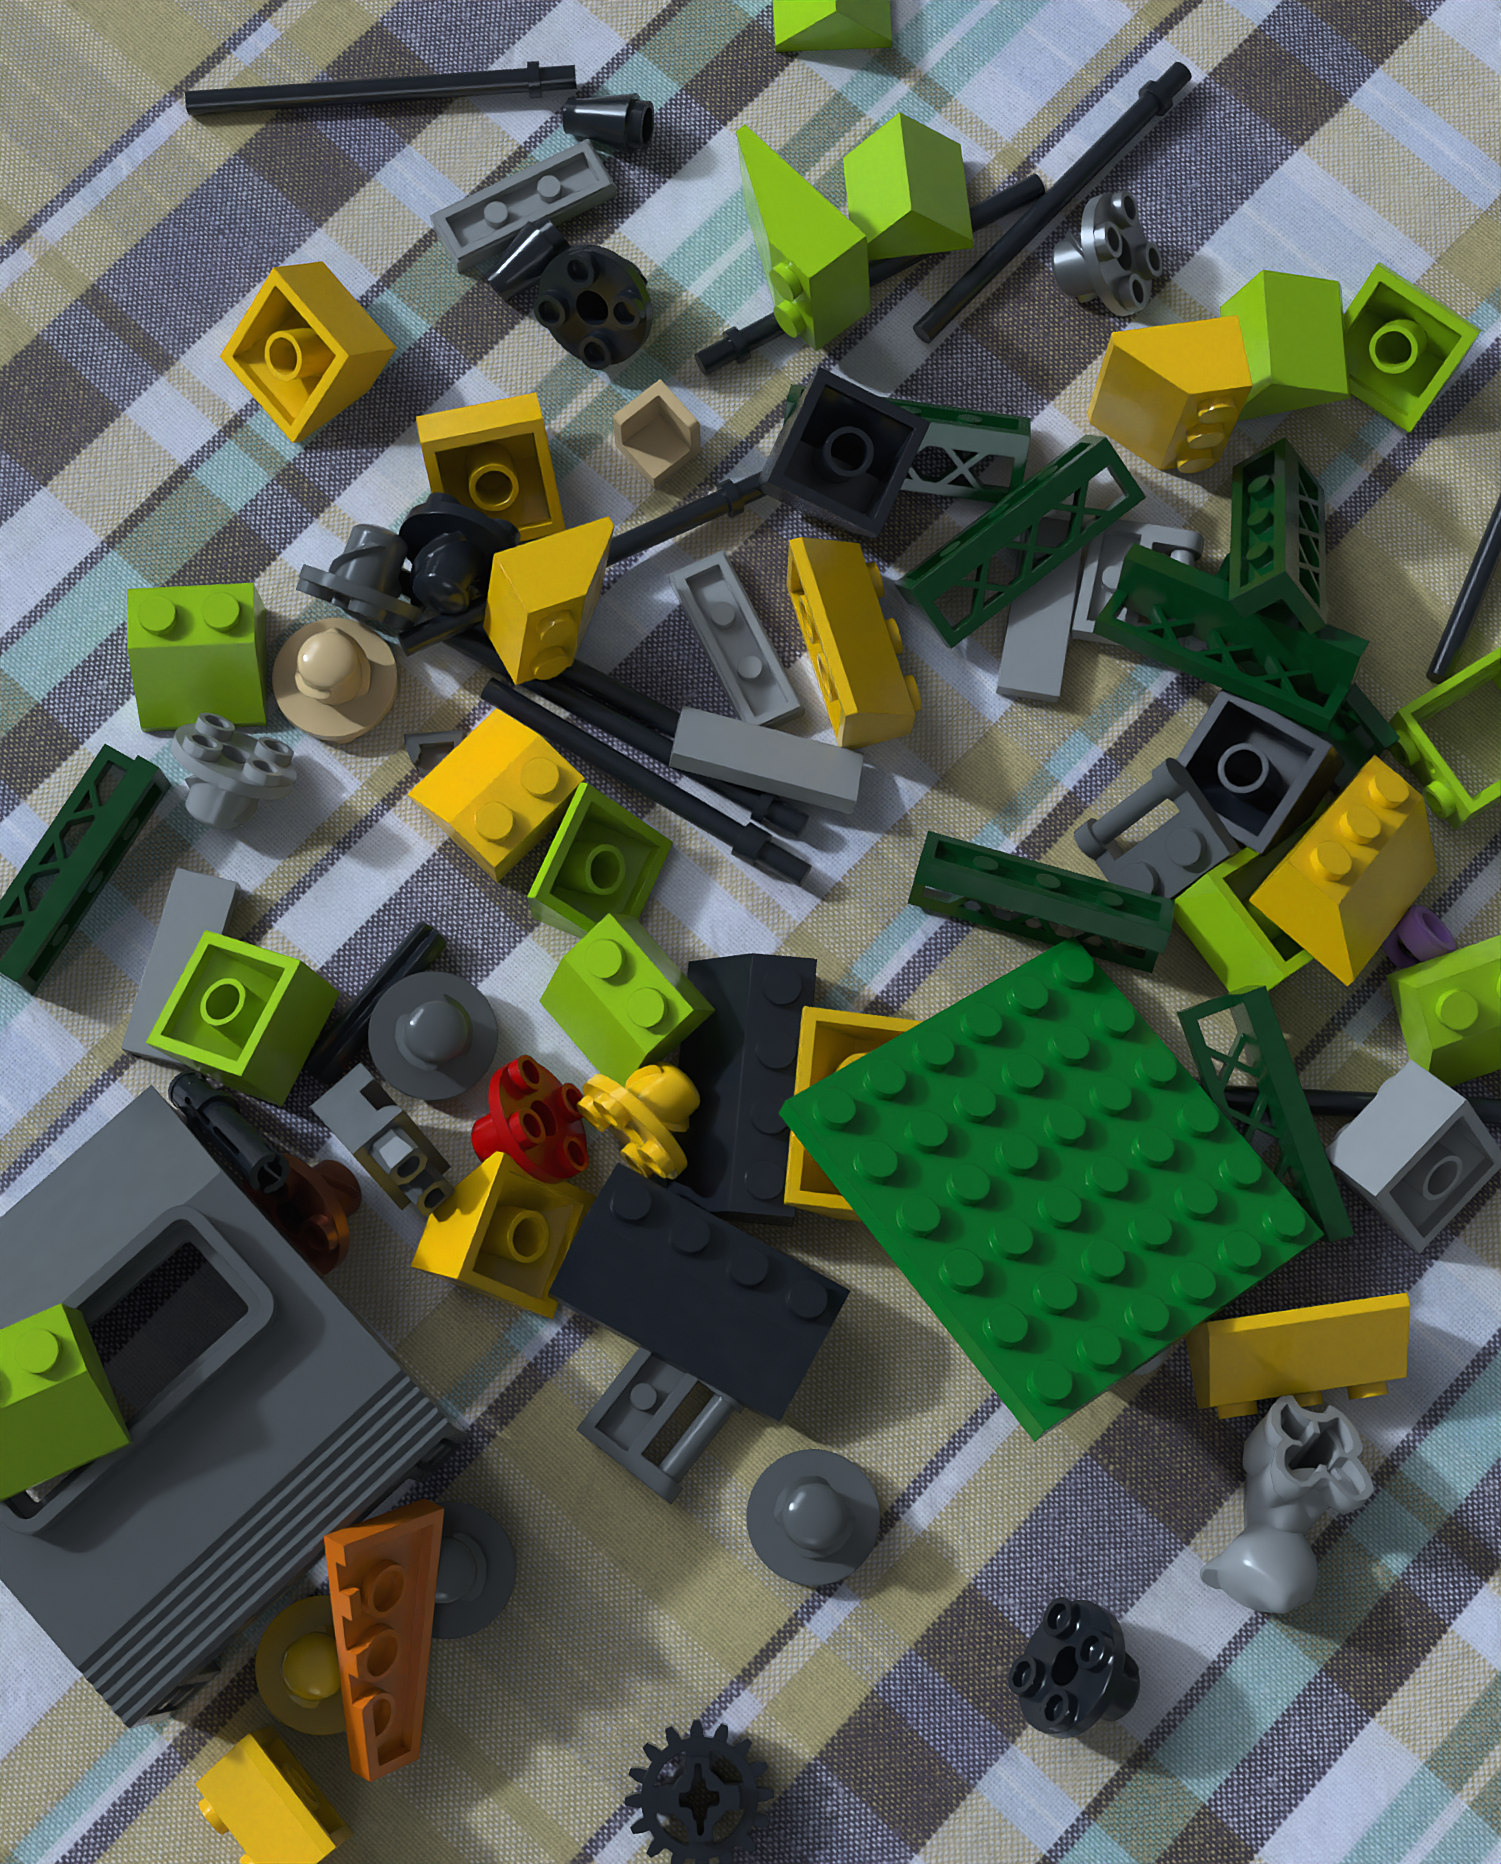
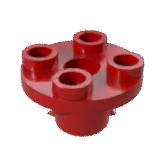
(533, 1122)

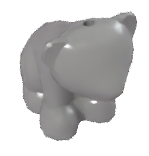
(1294, 1472)

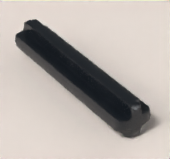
(350, 1029)

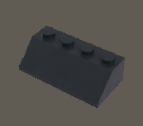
(744, 1074)
(697, 1293)

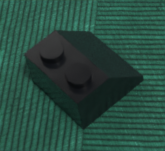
(843, 455)
(1258, 770)

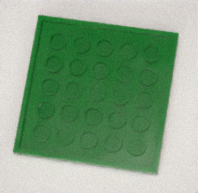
(1051, 1182)

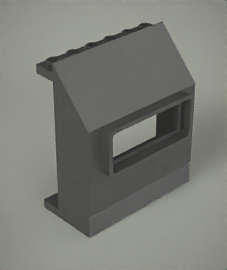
(234, 1465)

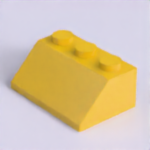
(1173, 391)
(851, 642)
(1353, 871)
(826, 1045)
(1300, 1354)

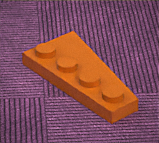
(383, 1623)

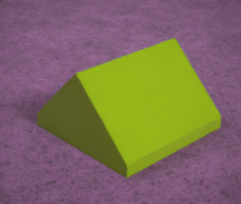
(831, 25)
(908, 191)
(1291, 342)
(1402, 346)
(597, 865)

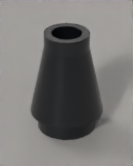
(613, 120)
(526, 259)

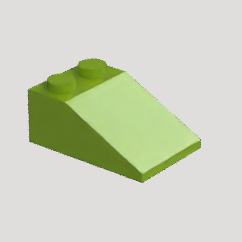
(806, 247)
(1231, 931)

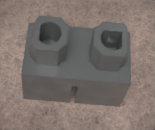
(385, 1141)

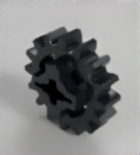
(666, 1797)

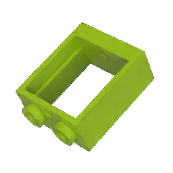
(1414, 749)

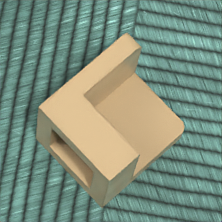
(657, 433)

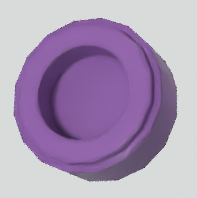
(1422, 935)

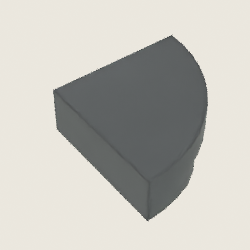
(430, 748)

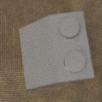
(1415, 1154)

